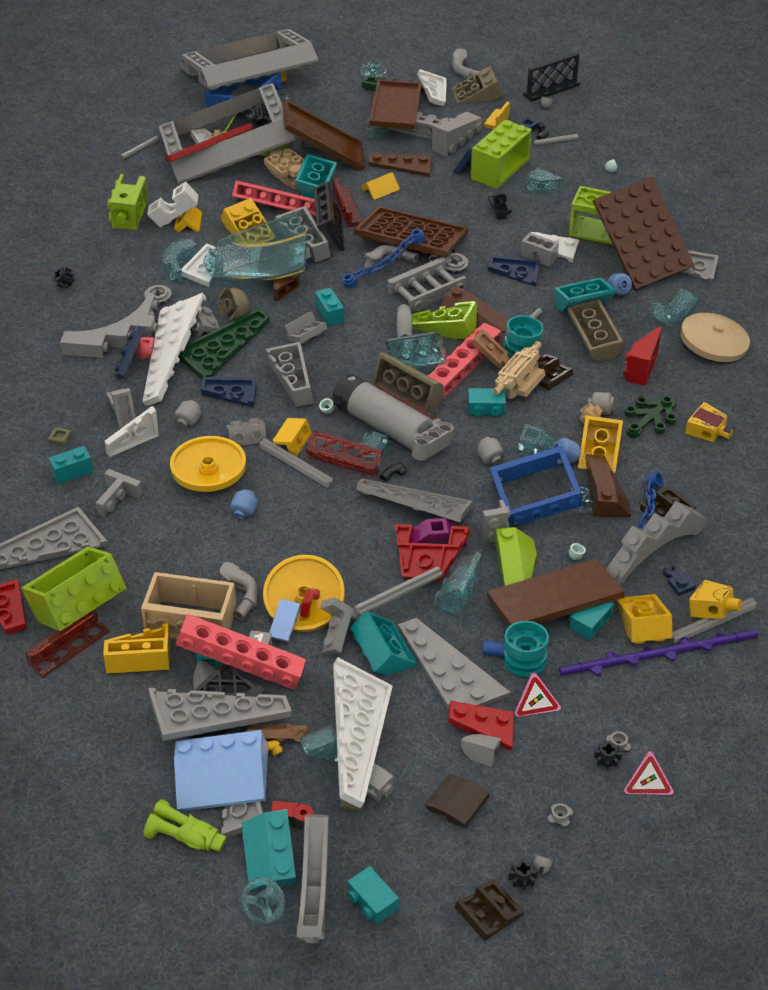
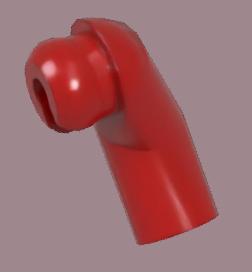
(307, 601)

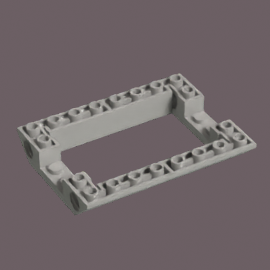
(290, 54)
(232, 149)

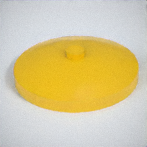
(208, 463)
(291, 581)

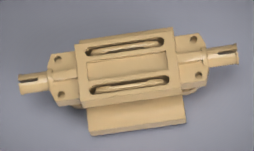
(284, 165)
(520, 373)

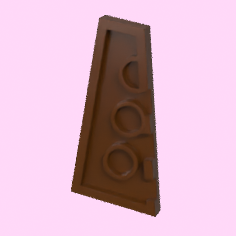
(402, 162)

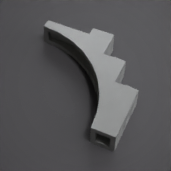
(97, 341)
(659, 530)
(314, 879)

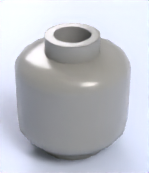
(605, 402)
(188, 413)
(490, 451)

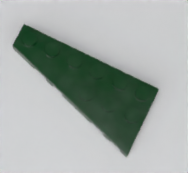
(216, 348)

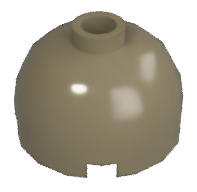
(233, 301)

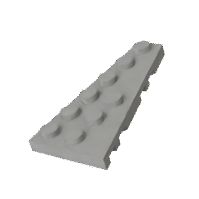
(437, 504)
(52, 539)
(448, 669)
(211, 711)

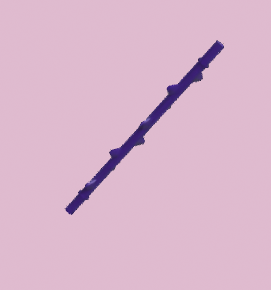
(669, 652)

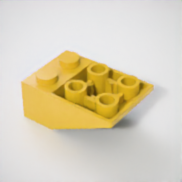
(242, 216)

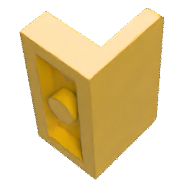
(498, 116)
(381, 186)
(190, 218)
(293, 434)

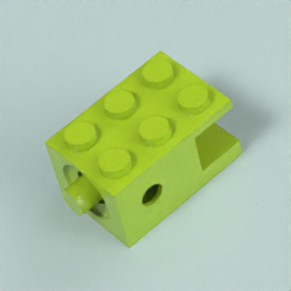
(127, 203)

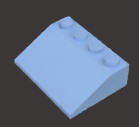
(220, 770)

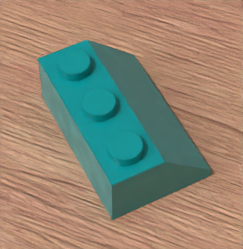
(314, 173)
(582, 292)
(382, 644)
(269, 848)

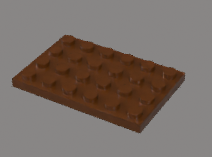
(396, 226)
(643, 233)

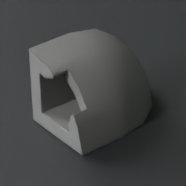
(201, 673)
(480, 748)

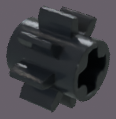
(260, 114)
(64, 277)
(608, 755)
(522, 874)

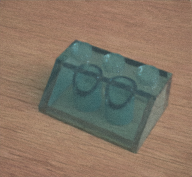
(418, 349)
(459, 584)

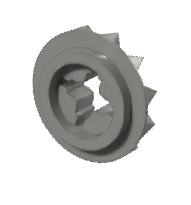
(458, 259)
(165, 293)

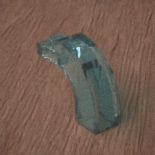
(176, 254)
(677, 309)

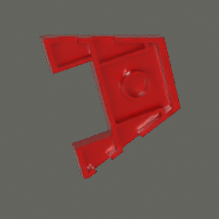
(422, 557)

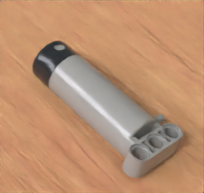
(392, 417)

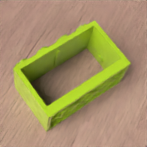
(500, 154)
(587, 227)
(74, 588)

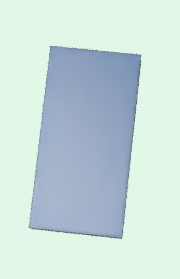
(284, 620)

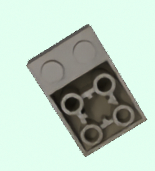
(478, 88)

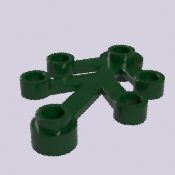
(663, 403)

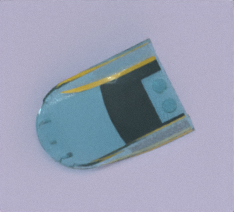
(260, 252)

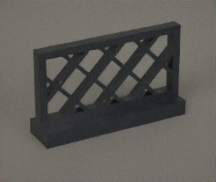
(552, 87)
(328, 214)
(253, 691)

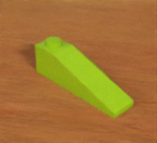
(452, 322)
(515, 554)

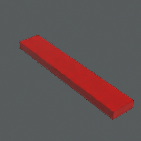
(209, 142)

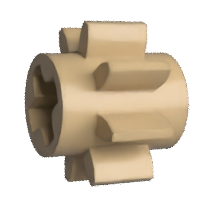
(590, 410)

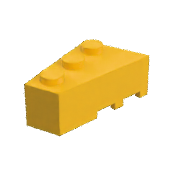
(138, 652)

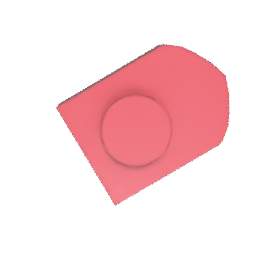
(144, 348)

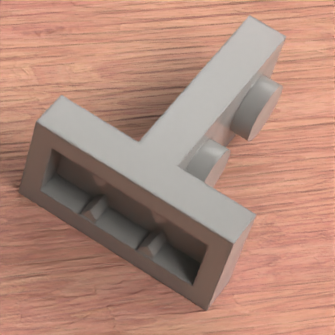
(123, 406)
(119, 486)
(342, 617)

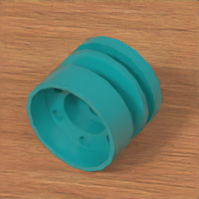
(522, 333)
(525, 648)

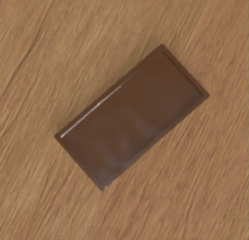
(395, 104)
(323, 135)
(556, 593)

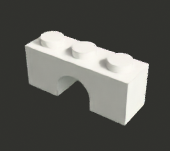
(164, 212)

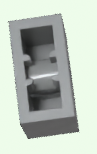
(540, 249)

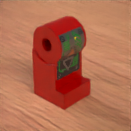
(295, 811)

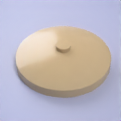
(714, 337)

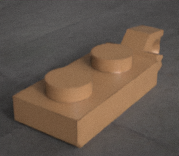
(491, 349)
(280, 731)

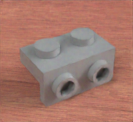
(205, 322)
(304, 328)
(247, 432)
(493, 520)

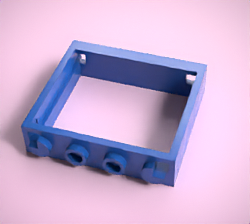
(223, 93)
(530, 465)

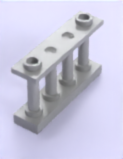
(420, 274)

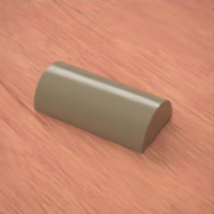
(596, 330)
(407, 383)

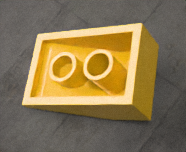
(602, 438)
(645, 618)

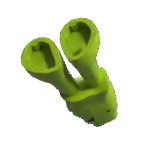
(193, 831)

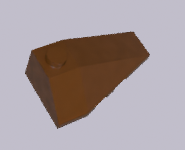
(485, 313)
(605, 491)

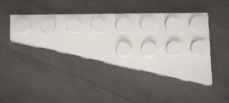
(169, 341)
(360, 716)

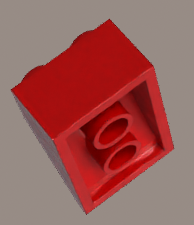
(642, 358)

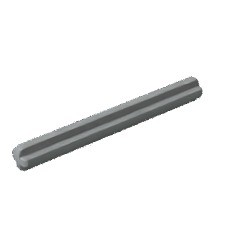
(296, 463)
(398, 591)
(707, 623)

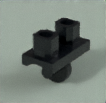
(499, 205)

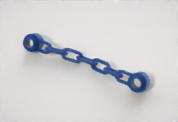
(417, 237)
(653, 480)

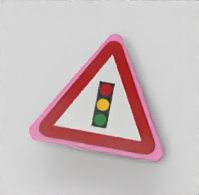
(536, 699)
(649, 778)

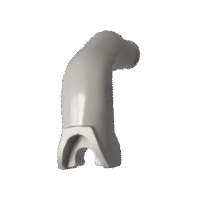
(458, 61)
(384, 251)
(404, 321)
(244, 582)

